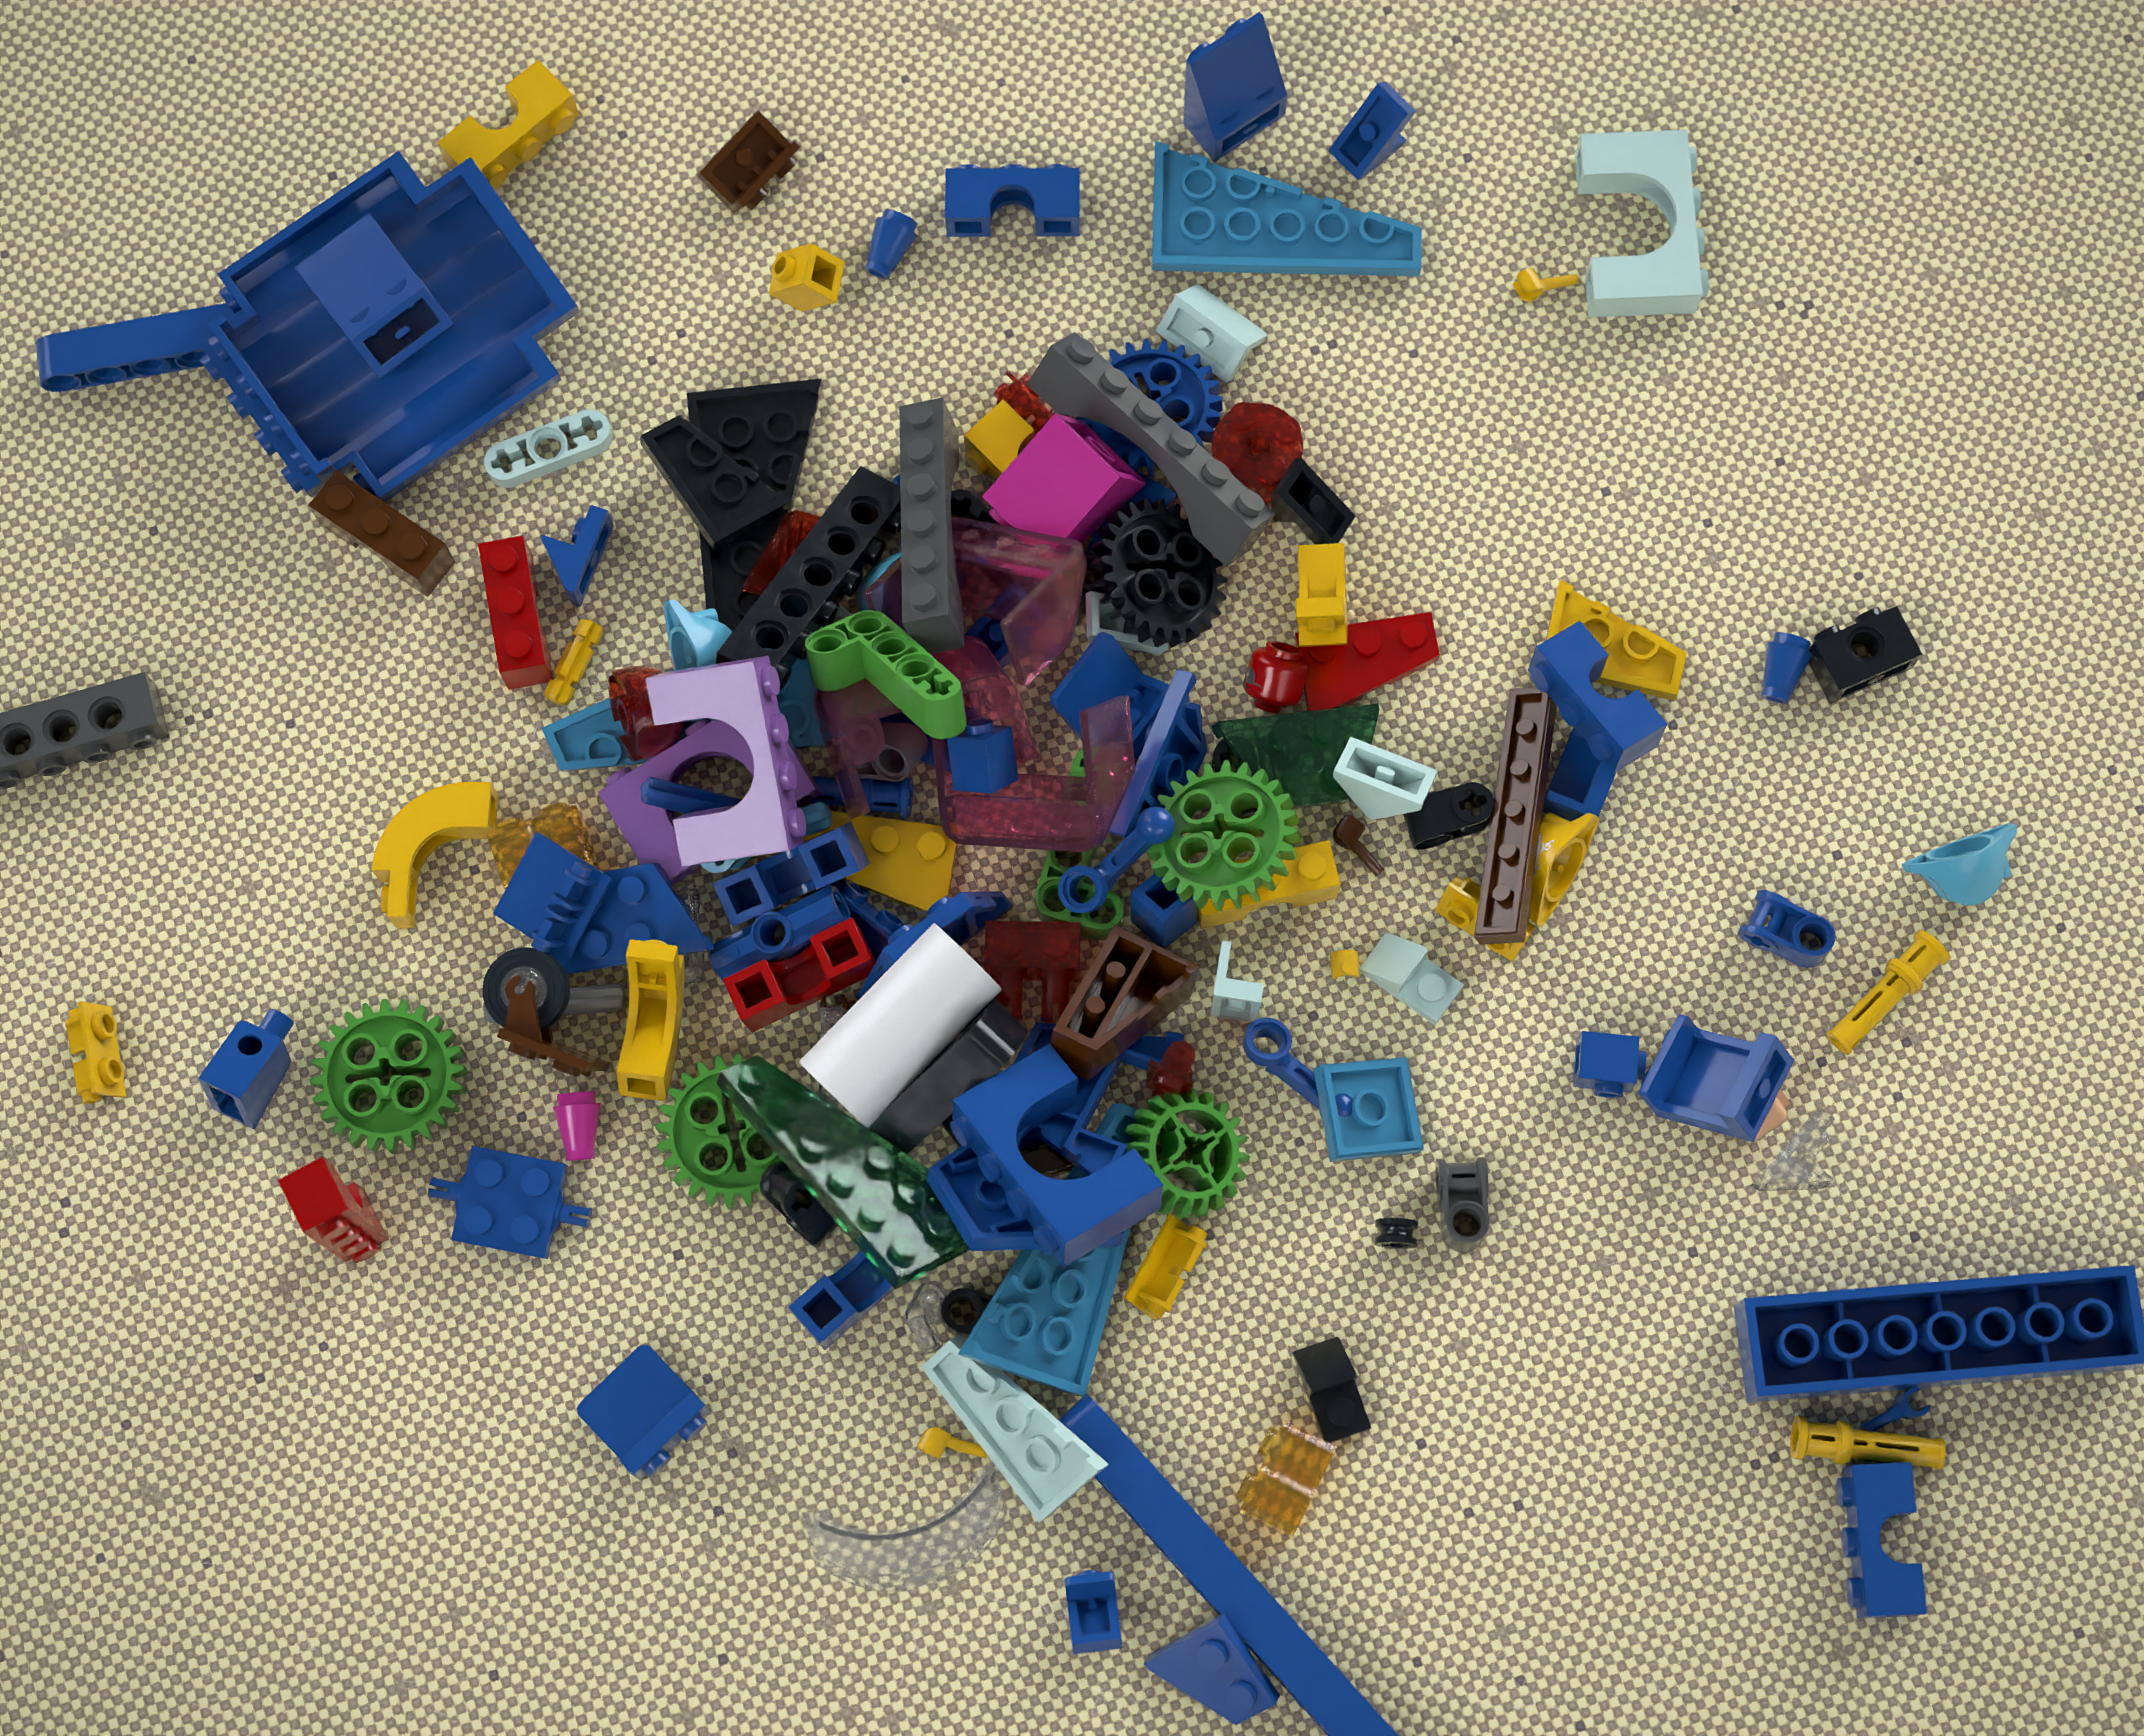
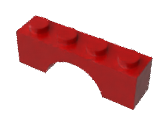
(333, 1213)

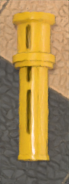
(1901, 977)
(1841, 1448)

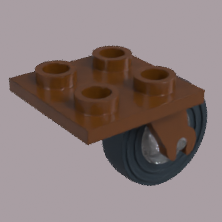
(526, 996)

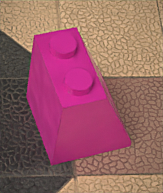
(1063, 482)

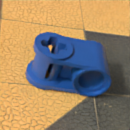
(1784, 928)

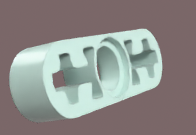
(555, 430)

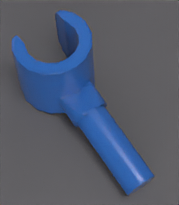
(1899, 1410)

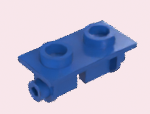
(875, 924)

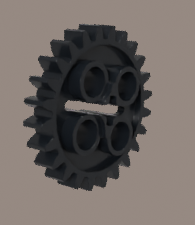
(1143, 572)

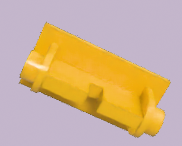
(1460, 908)
(93, 1032)
(1158, 1276)

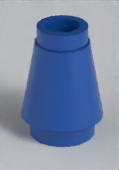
(890, 242)
(1784, 666)

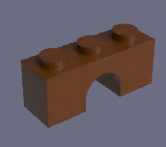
(395, 539)

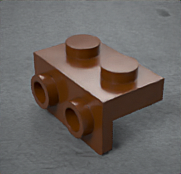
(748, 163)

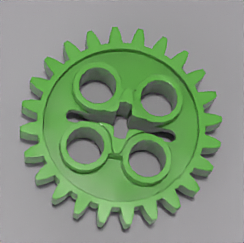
(1226, 836)
(388, 1118)
(692, 1141)

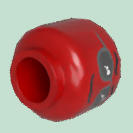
(1276, 676)

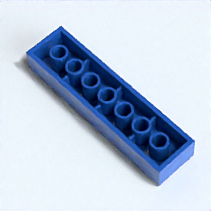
(1940, 1333)

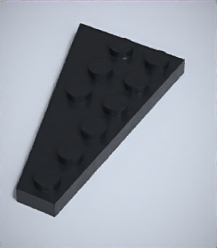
(770, 434)

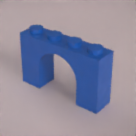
(1065, 1214)

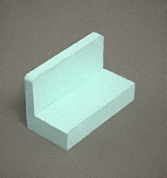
(1211, 330)
(1234, 997)

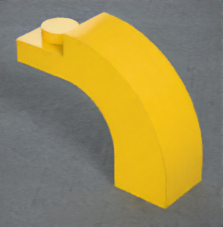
(1322, 595)
(419, 829)
(653, 1019)

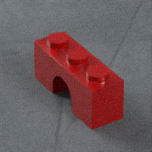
(514, 612)
(775, 990)

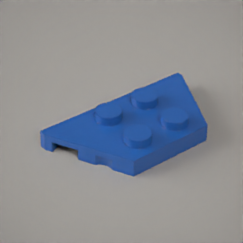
(1169, 750)
(638, 908)
(958, 917)

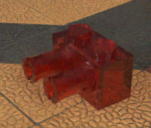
(1033, 953)

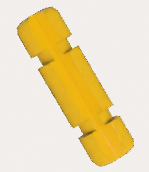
(573, 662)

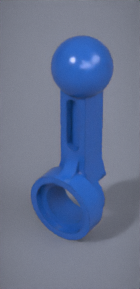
(1153, 827)
(1285, 1065)

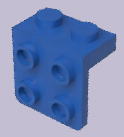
(1103, 674)
(643, 1412)

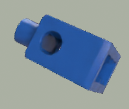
(248, 1068)

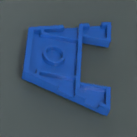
(1067, 1129)
(981, 1206)

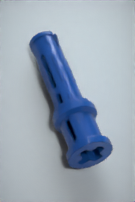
(880, 794)

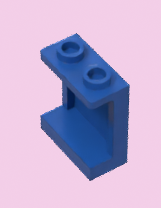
(1715, 1079)

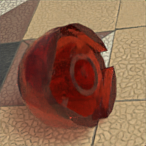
(632, 708)

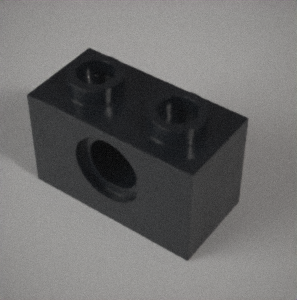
(1843, 672)

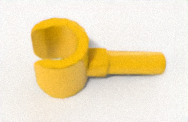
(1532, 287)
(1344, 964)
(935, 1441)

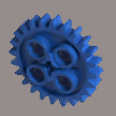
(1189, 396)

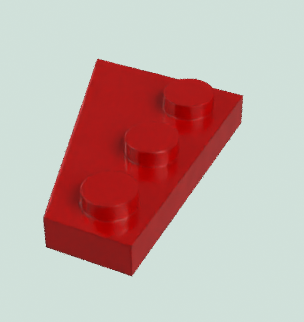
(1374, 656)

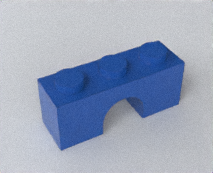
(978, 193)
(1614, 728)
(791, 873)
(840, 1300)
(1878, 1583)

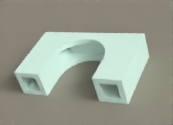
(1661, 170)

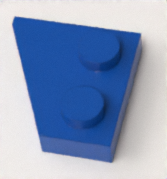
(1216, 1671)

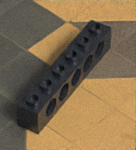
(831, 557)

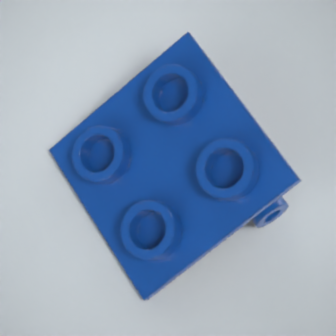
(552, 897)

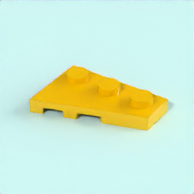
(1635, 654)

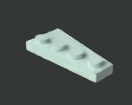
(1017, 1433)

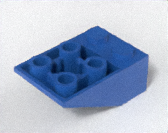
(1233, 88)
(374, 296)

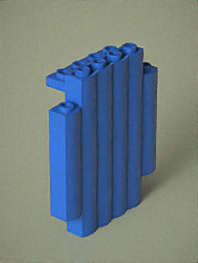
(318, 393)

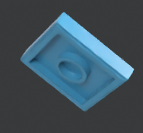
(1382, 1109)

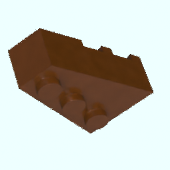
(1120, 1000)

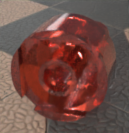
(1260, 430)

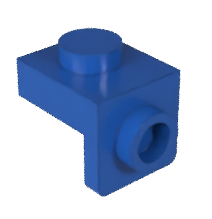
(1093, 1612)

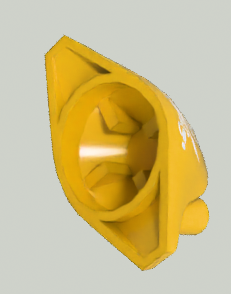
(1558, 860)

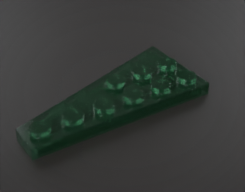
(851, 1171)

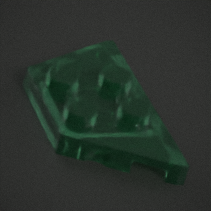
(1300, 748)

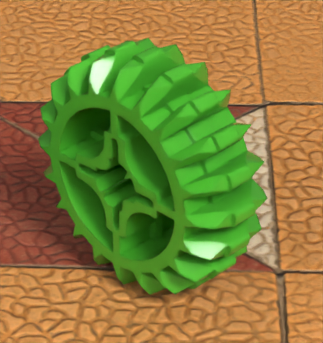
(1197, 1167)

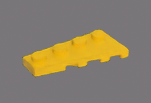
(906, 859)

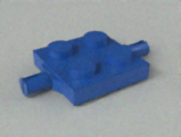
(509, 1202)

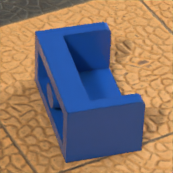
(1578, 781)

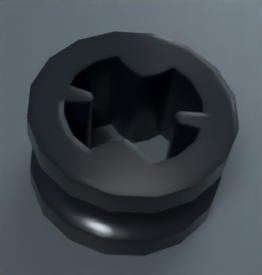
(1396, 1233)

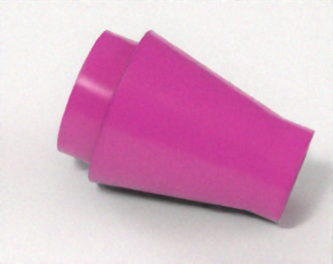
(578, 1123)

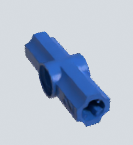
(800, 921)

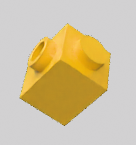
(806, 277)

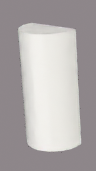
(900, 1025)

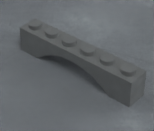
(1218, 506)
(929, 577)

